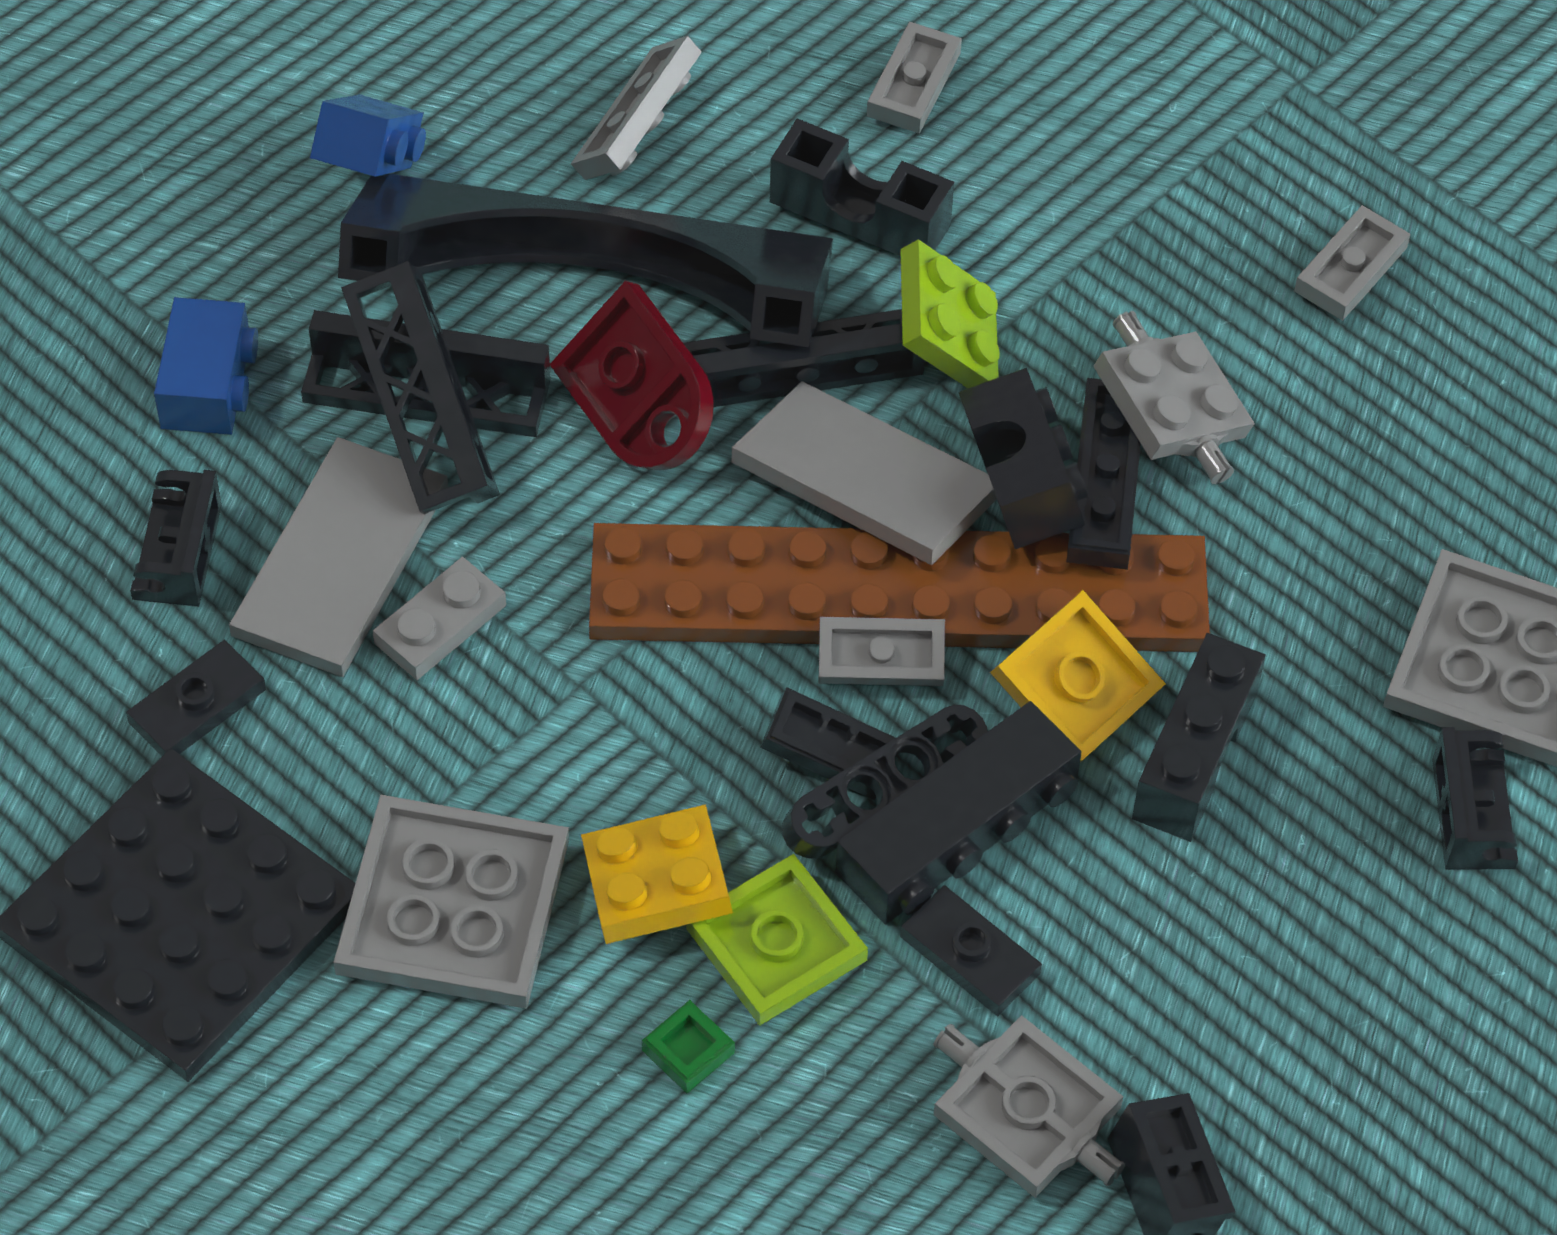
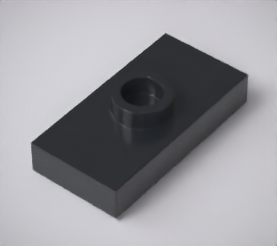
(196, 700)
(821, 737)
(970, 950)

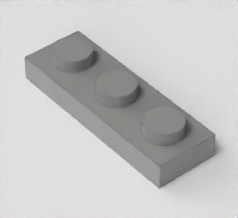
(637, 109)

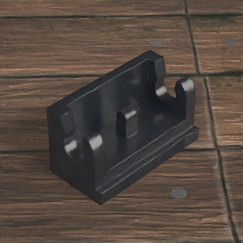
(178, 538)
(1473, 800)
(1170, 1168)

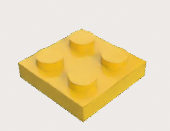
(1080, 674)
(656, 874)

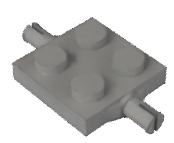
(1173, 396)
(1028, 1105)

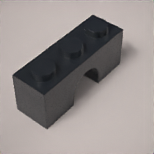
(819, 181)
(1025, 457)
(1196, 736)

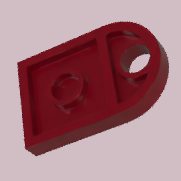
(635, 376)

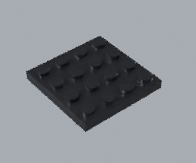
(178, 913)

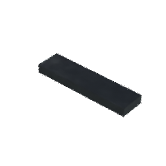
(1110, 472)

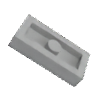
(914, 77)
(1352, 262)
(439, 618)
(881, 651)

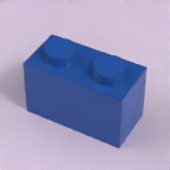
(368, 135)
(204, 366)

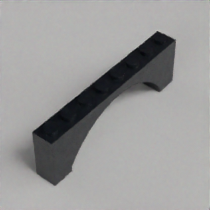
(754, 274)

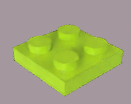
(948, 316)
(779, 940)

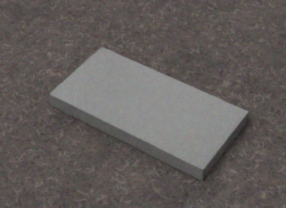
(865, 472)
(336, 559)

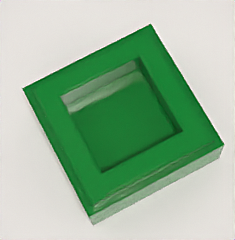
(688, 1046)

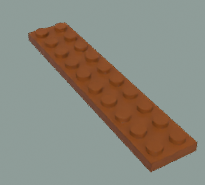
(781, 580)

